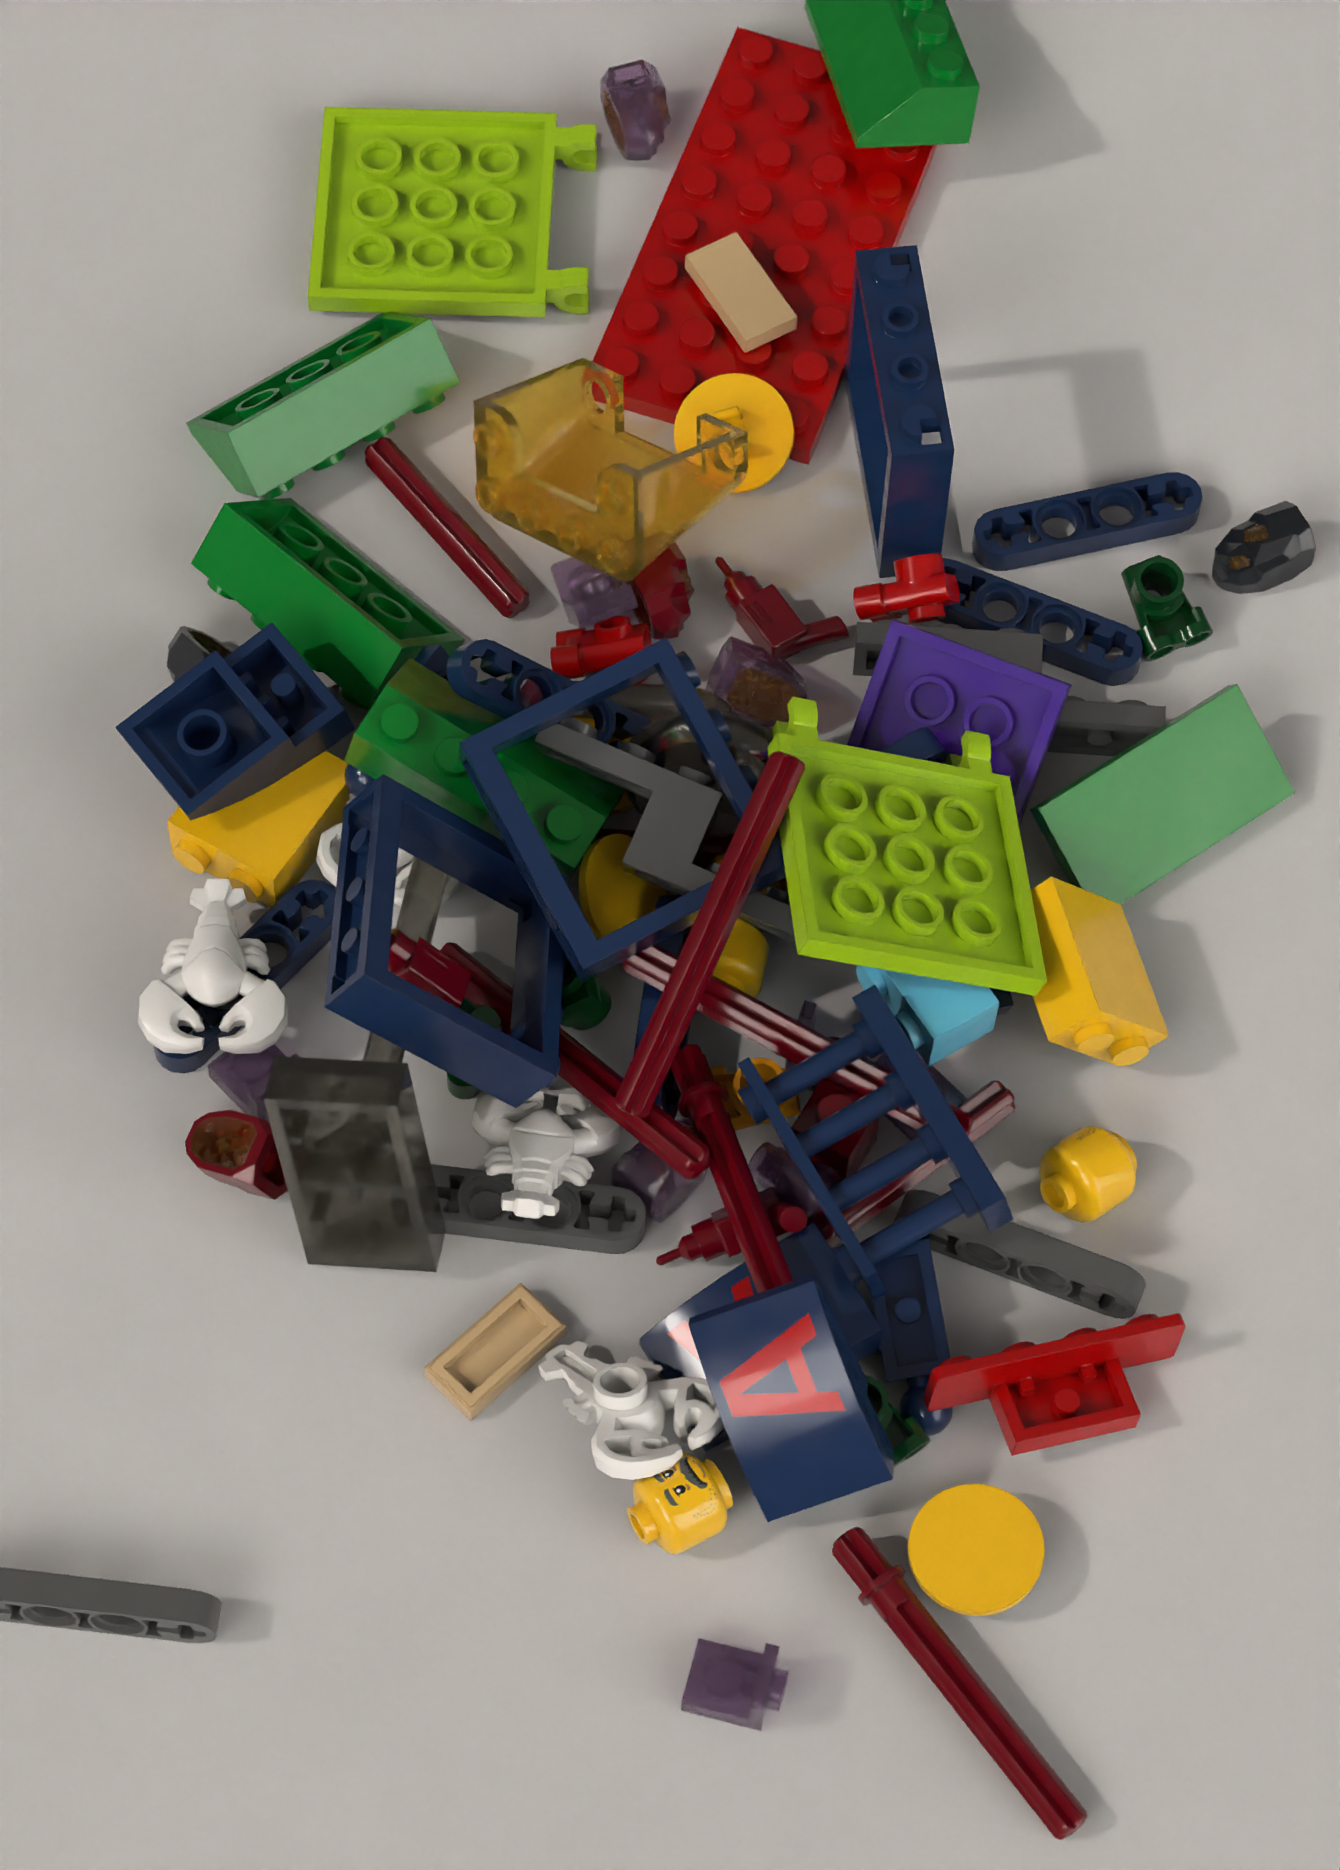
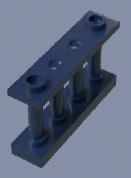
(937, 1140)

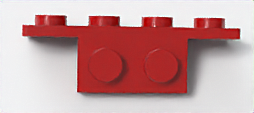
(1061, 1386)

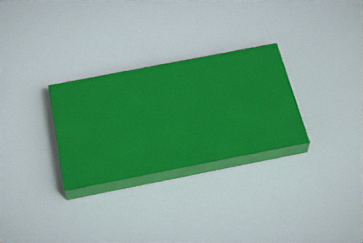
(1164, 799)

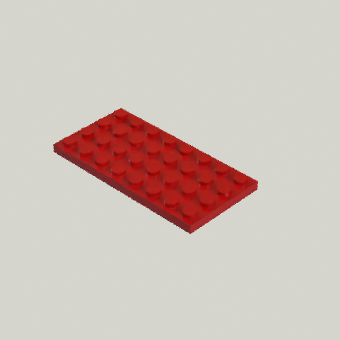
(787, 178)

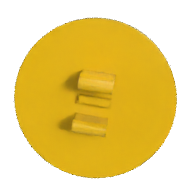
(746, 405)
(607, 892)
(976, 1549)

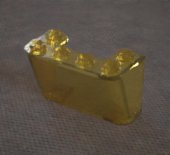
(585, 484)

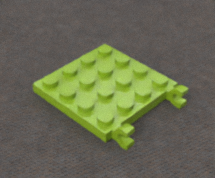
(443, 212)
(907, 861)

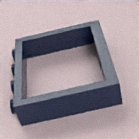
(893, 400)
(525, 844)
(369, 995)

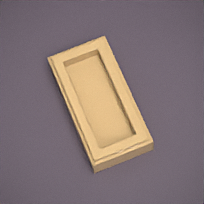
(740, 292)
(495, 1351)

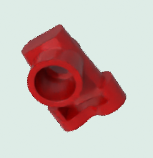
(919, 591)
(593, 650)

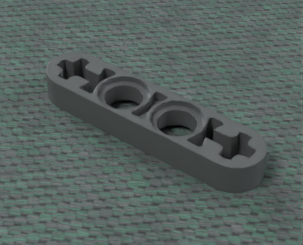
(528, 1230)
(1035, 1260)
(108, 1606)

